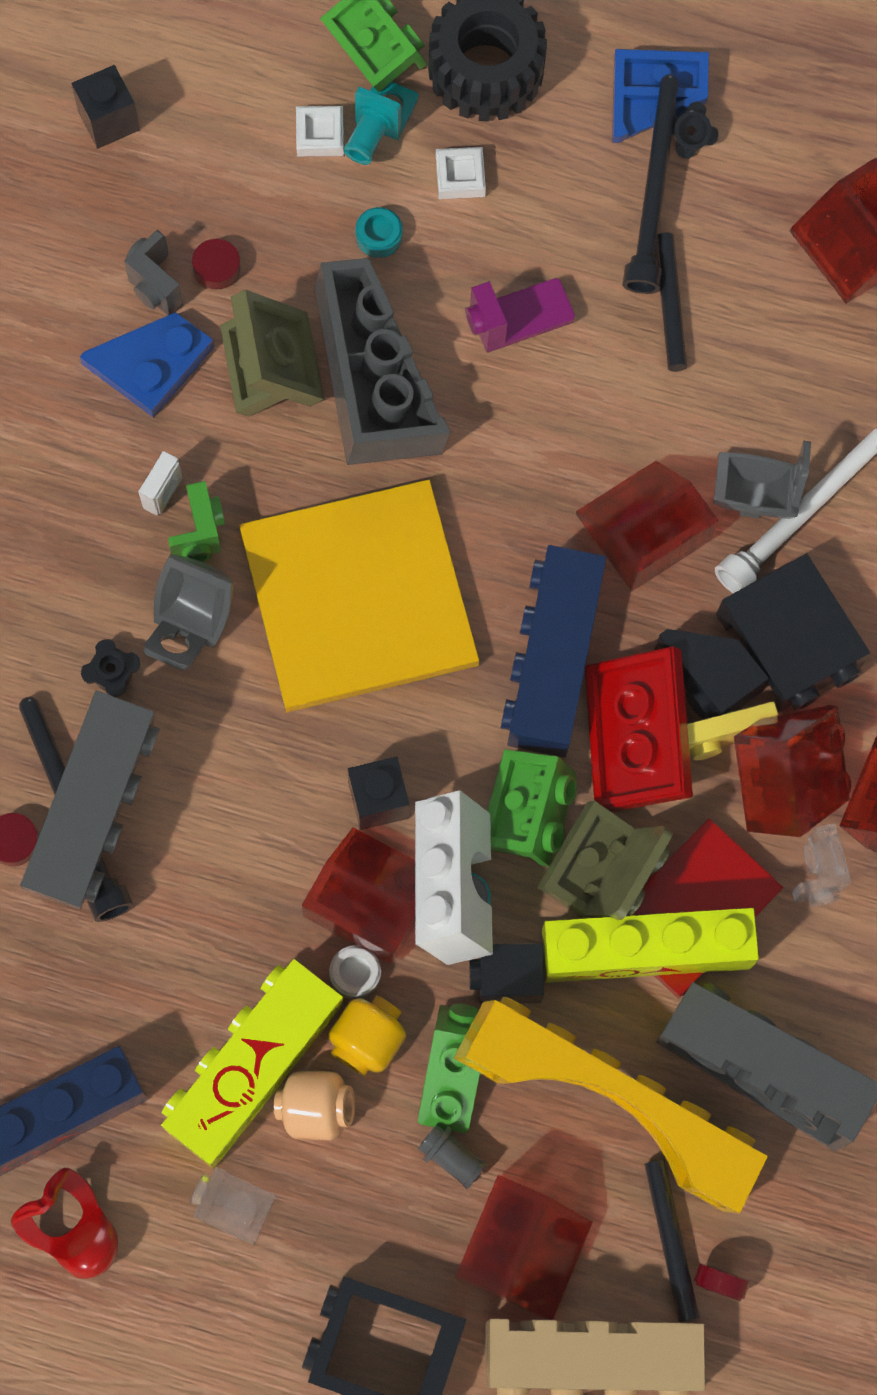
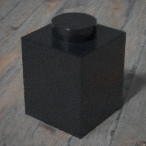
(105, 106)
(378, 793)
(510, 972)

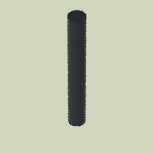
(671, 303)
(671, 1240)

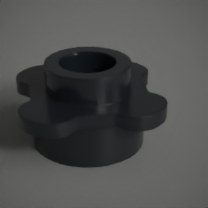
(704, 132)
(112, 682)

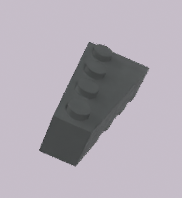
(376, 385)
(89, 800)
(770, 1066)

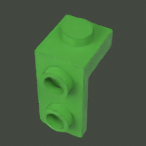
(448, 1083)

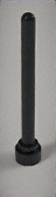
(643, 271)
(112, 898)

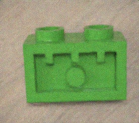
(374, 39)
(530, 805)

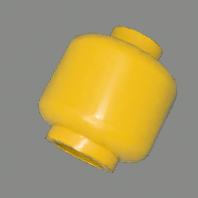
(367, 1035)

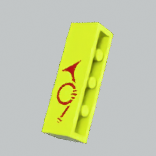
(649, 945)
(252, 1062)

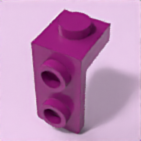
(518, 314)

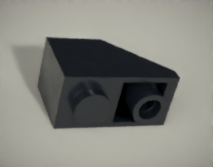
(715, 671)

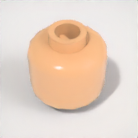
(315, 1105)

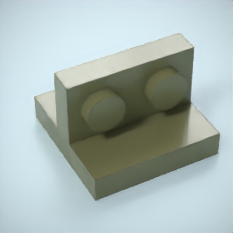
(269, 354)

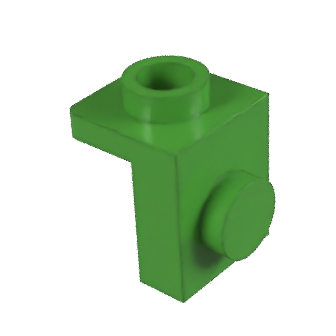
(206, 515)

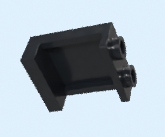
(795, 633)

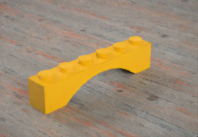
(703, 1158)

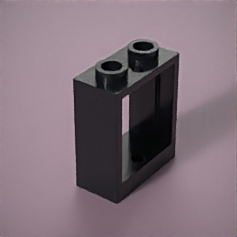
(335, 1309)

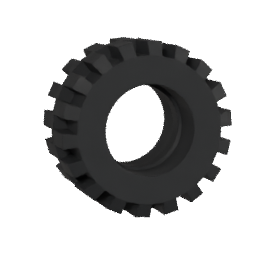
(480, 87)

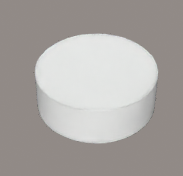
(355, 972)

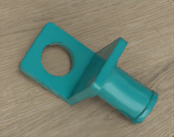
(378, 117)

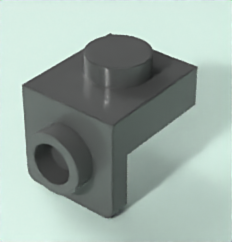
(151, 282)

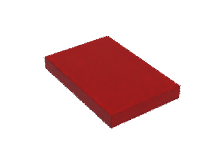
(638, 730)
(706, 876)

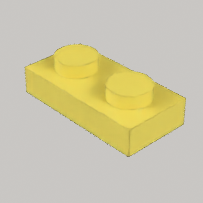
(711, 734)

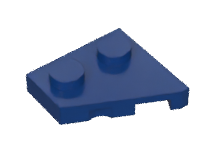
(638, 82)
(150, 360)

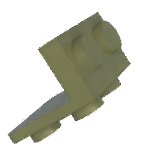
(605, 864)

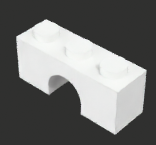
(448, 911)

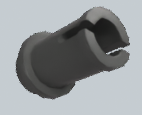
(451, 1155)

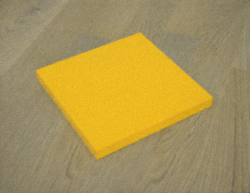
(358, 595)

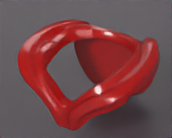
(85, 1249)

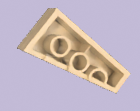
(594, 1357)

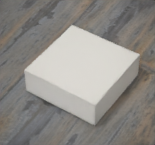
(319, 131)
(460, 173)
(160, 484)

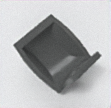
(761, 484)
(189, 602)

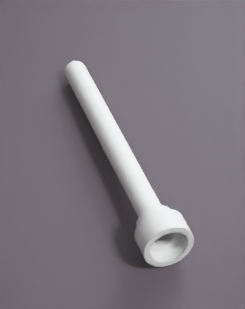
(741, 569)

